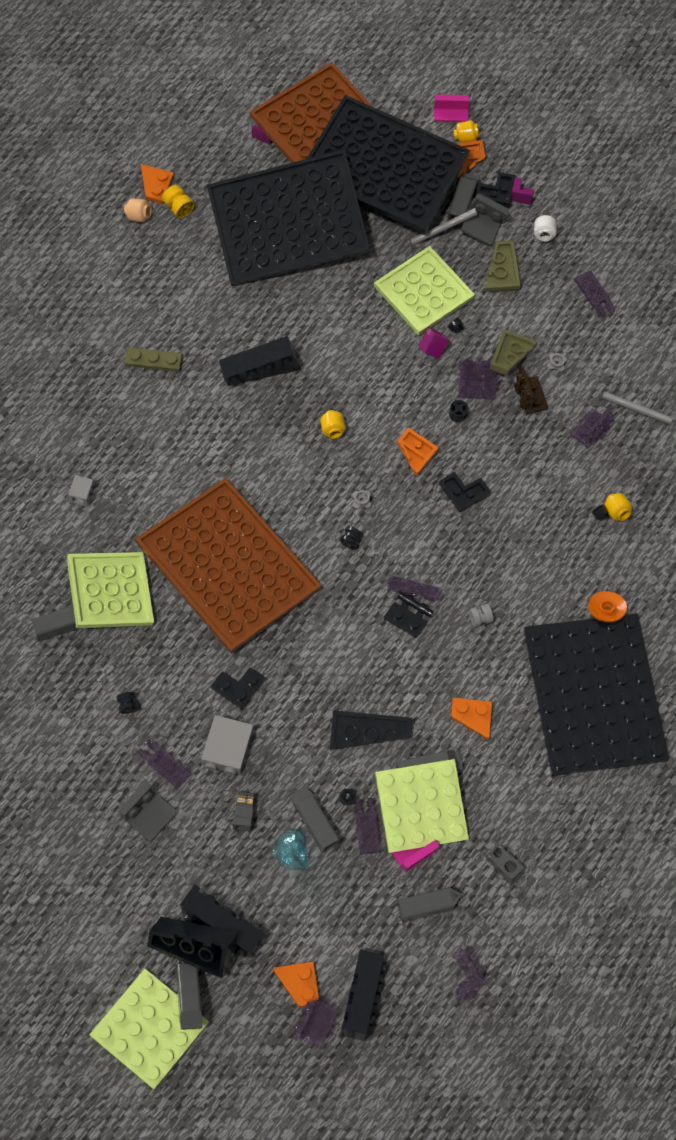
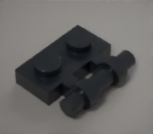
(405, 619)

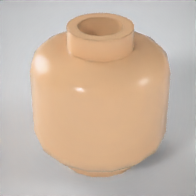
(138, 210)

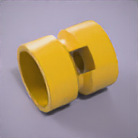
(178, 201)

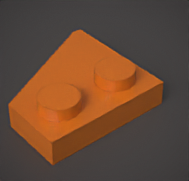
(155, 182)
(416, 450)
(299, 982)

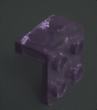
(476, 379)

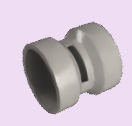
(481, 615)

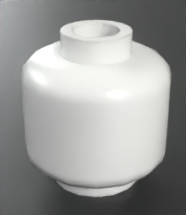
(545, 228)

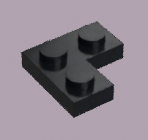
(501, 192)
(462, 495)
(238, 692)

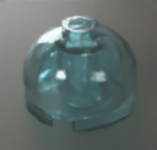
(290, 850)

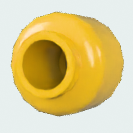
(466, 131)
(332, 424)
(618, 506)

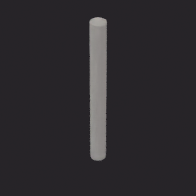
(442, 227)
(636, 407)

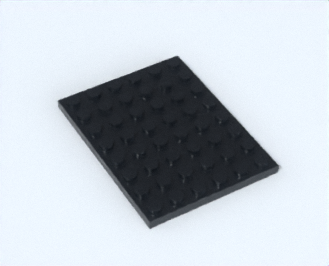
(392, 162)
(288, 217)
(595, 695)

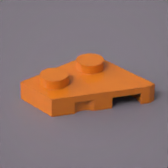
(476, 155)
(473, 714)

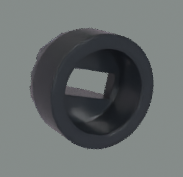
(456, 325)
(600, 512)
(351, 798)

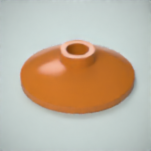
(607, 606)

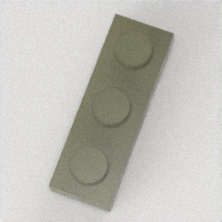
(153, 359)

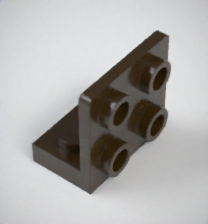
(530, 392)

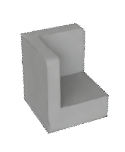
(80, 491)

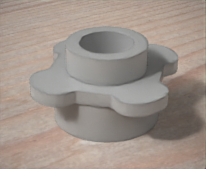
(557, 357)
(365, 495)

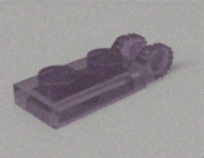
(594, 293)
(414, 588)
(165, 765)
(367, 828)

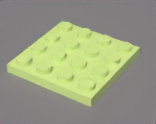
(424, 290)
(109, 590)
(421, 805)
(146, 1030)

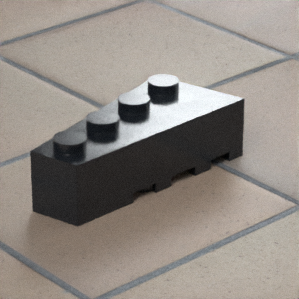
(260, 362)
(207, 912)
(194, 944)
(362, 995)

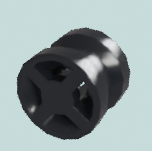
(458, 406)
(351, 537)
(127, 702)

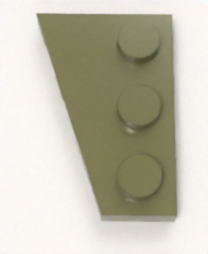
(503, 269)
(511, 351)

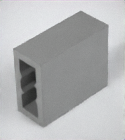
(227, 745)

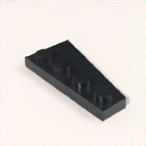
(362, 729)

